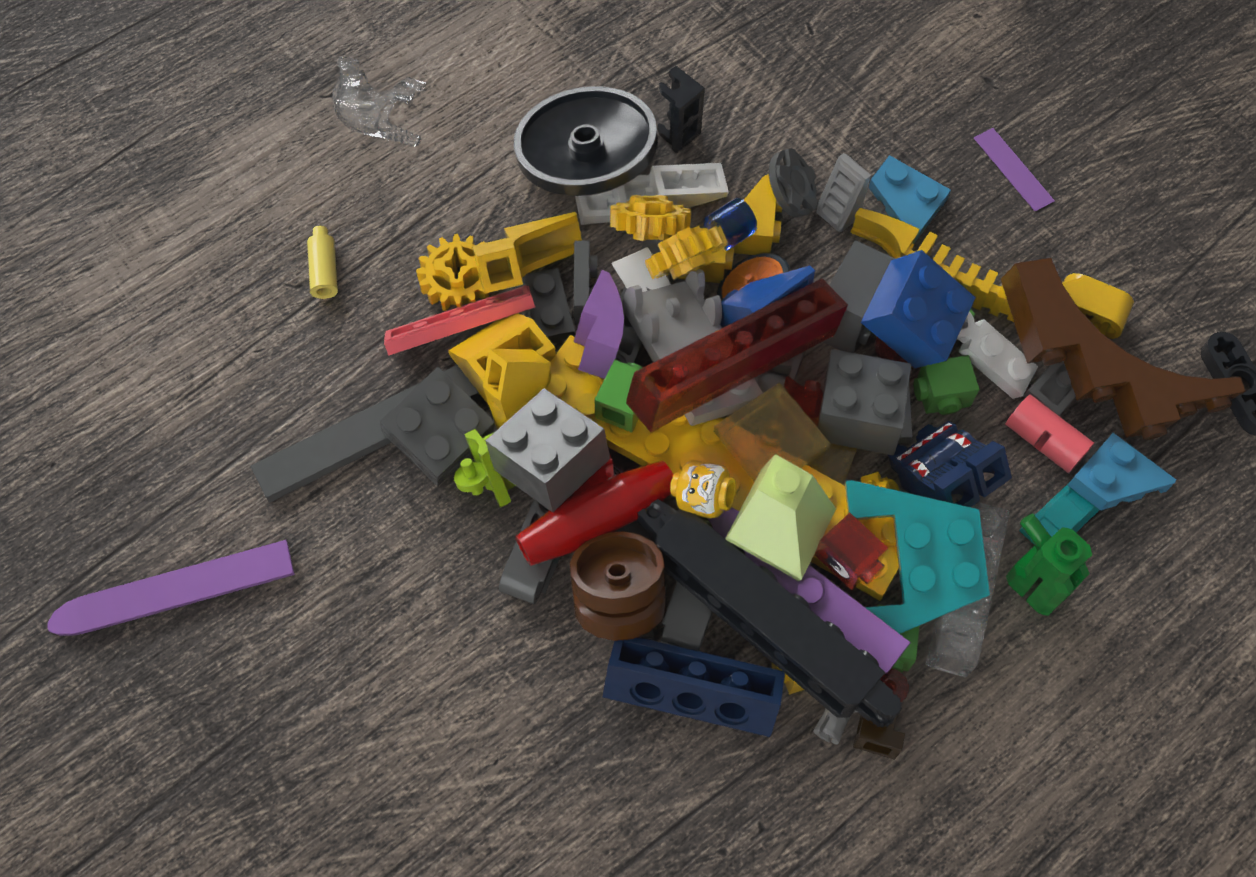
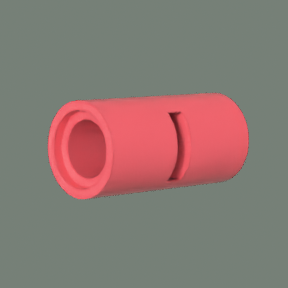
(1049, 433)

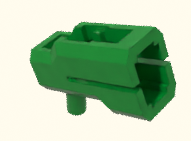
(1056, 560)

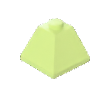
(783, 517)

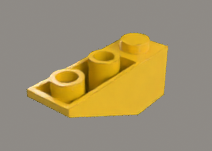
(513, 380)

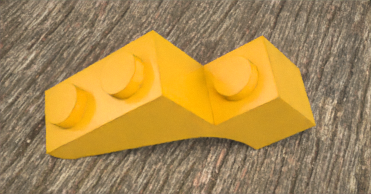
(768, 230)
(525, 248)

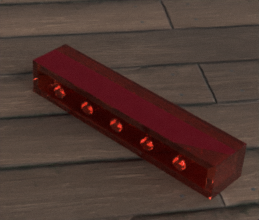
(734, 354)

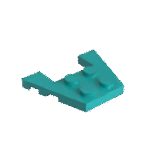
(936, 550)

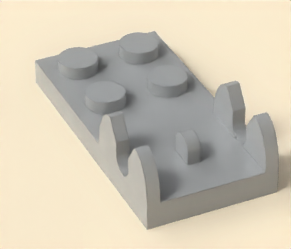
(675, 318)

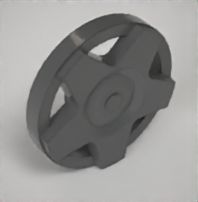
(793, 183)

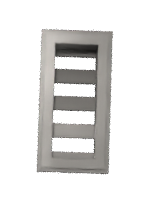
(841, 196)

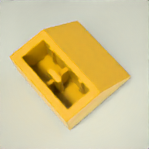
(506, 333)

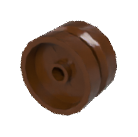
(618, 585)

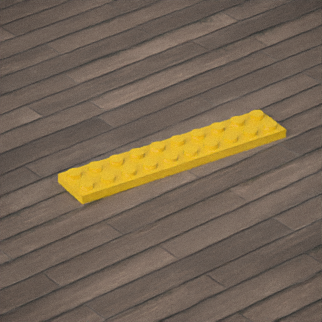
(681, 443)

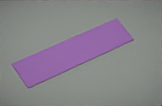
(1014, 169)

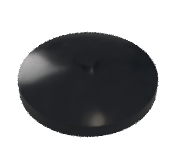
(586, 141)

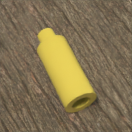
(322, 264)

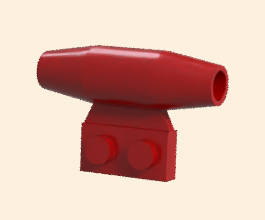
(596, 508)

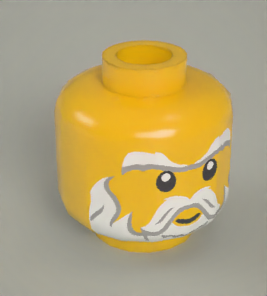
(703, 489)

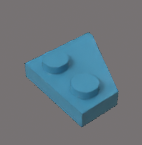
(908, 193)
(1118, 475)

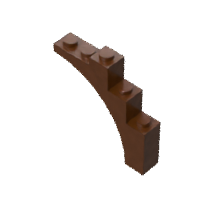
(1057, 331)

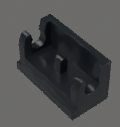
(684, 111)

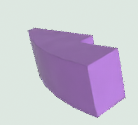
(600, 327)

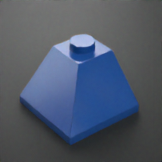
(763, 293)

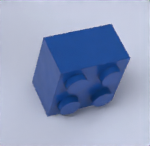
(918, 309)

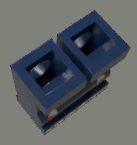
(950, 463)

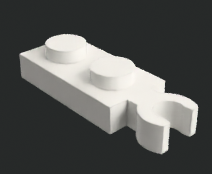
(996, 356)

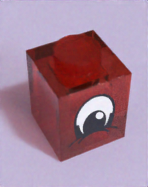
(852, 552)

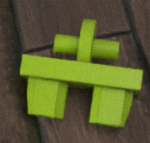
(481, 473)

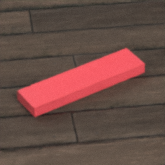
(458, 319)

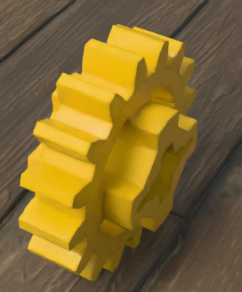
(649, 217)
(686, 252)
(439, 273)

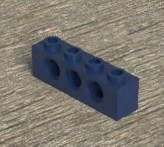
(694, 685)

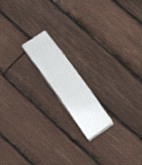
(682, 184)

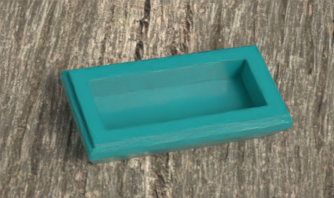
(1064, 510)

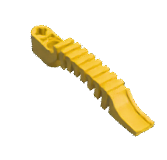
(1099, 302)

